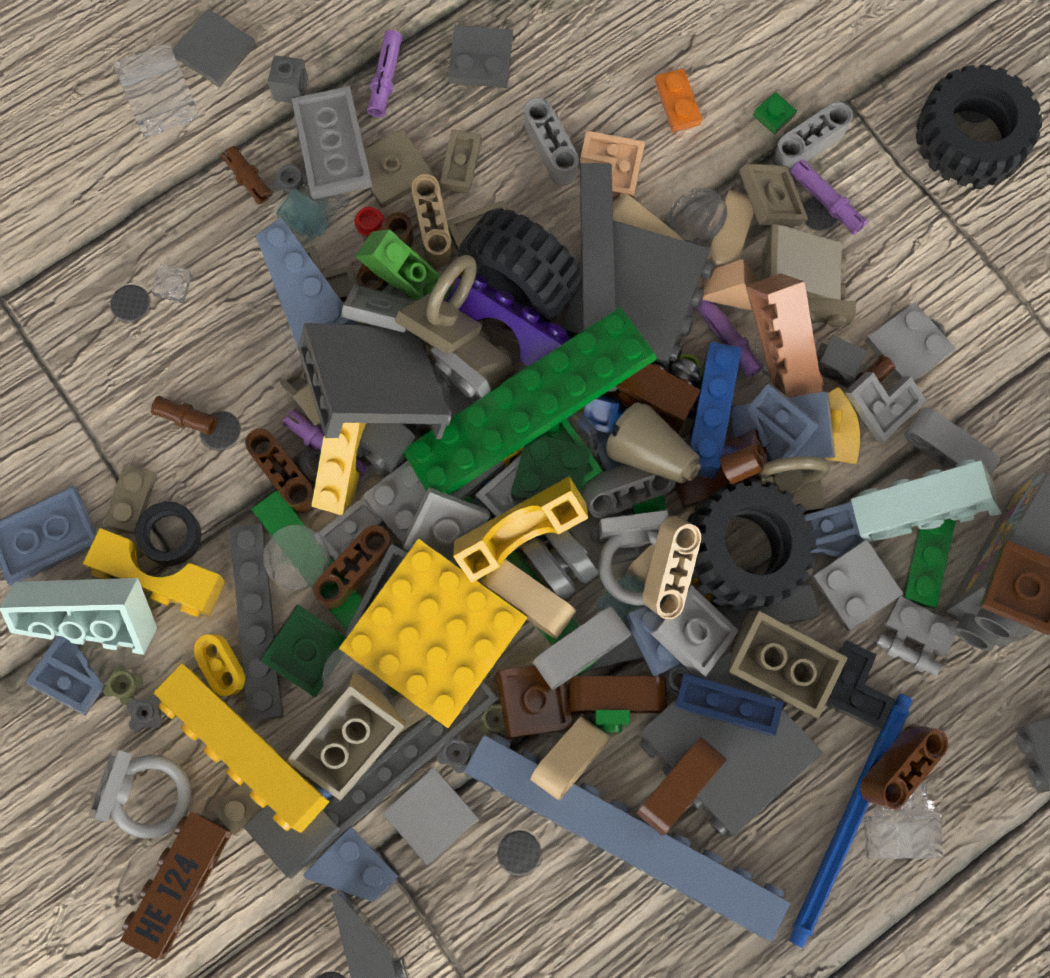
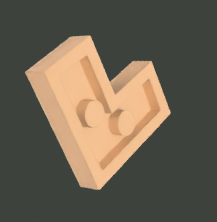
(621, 152)

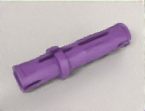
(382, 83)
(826, 195)
(728, 335)
(313, 435)

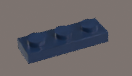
(729, 705)

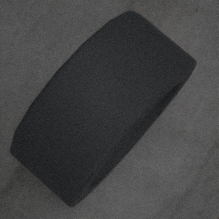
(155, 513)

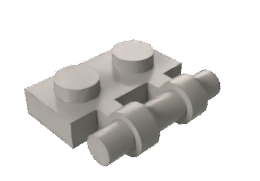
(920, 627)

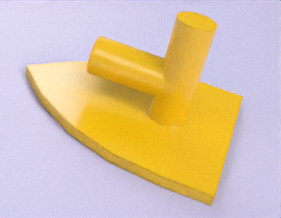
(845, 428)

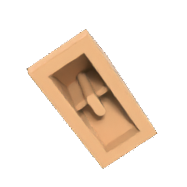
(729, 284)

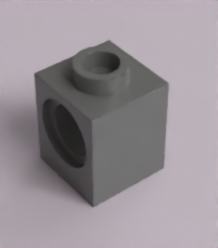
(287, 78)
(840, 360)

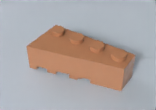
(786, 334)

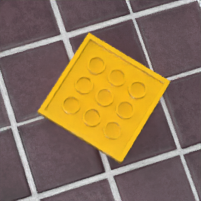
(433, 633)

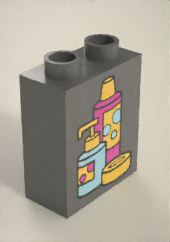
(1021, 522)

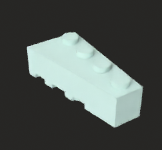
(926, 501)
(82, 610)

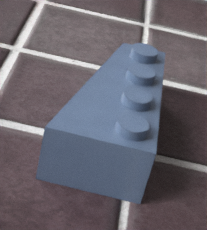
(298, 281)

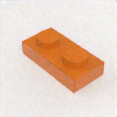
(678, 100)

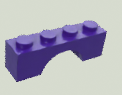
(534, 334)

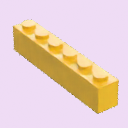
(241, 748)

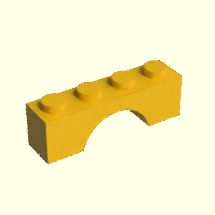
(337, 470)
(546, 512)
(191, 587)

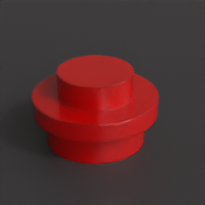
(368, 220)

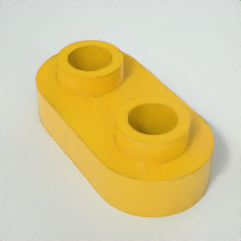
(219, 666)

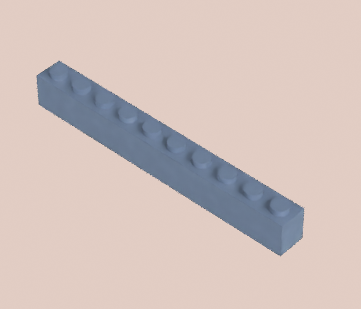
(633, 840)

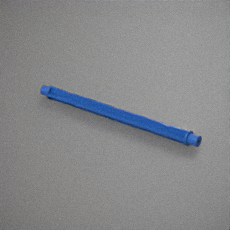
(846, 829)

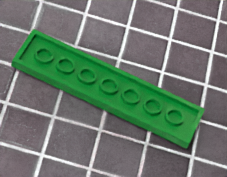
(530, 403)

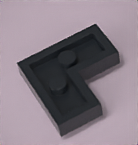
(855, 698)

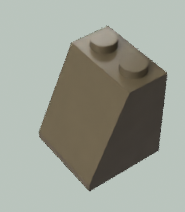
(806, 258)

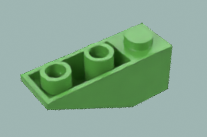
(398, 264)

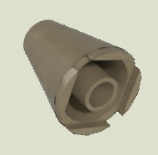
(652, 445)

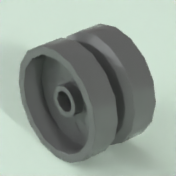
(557, 560)

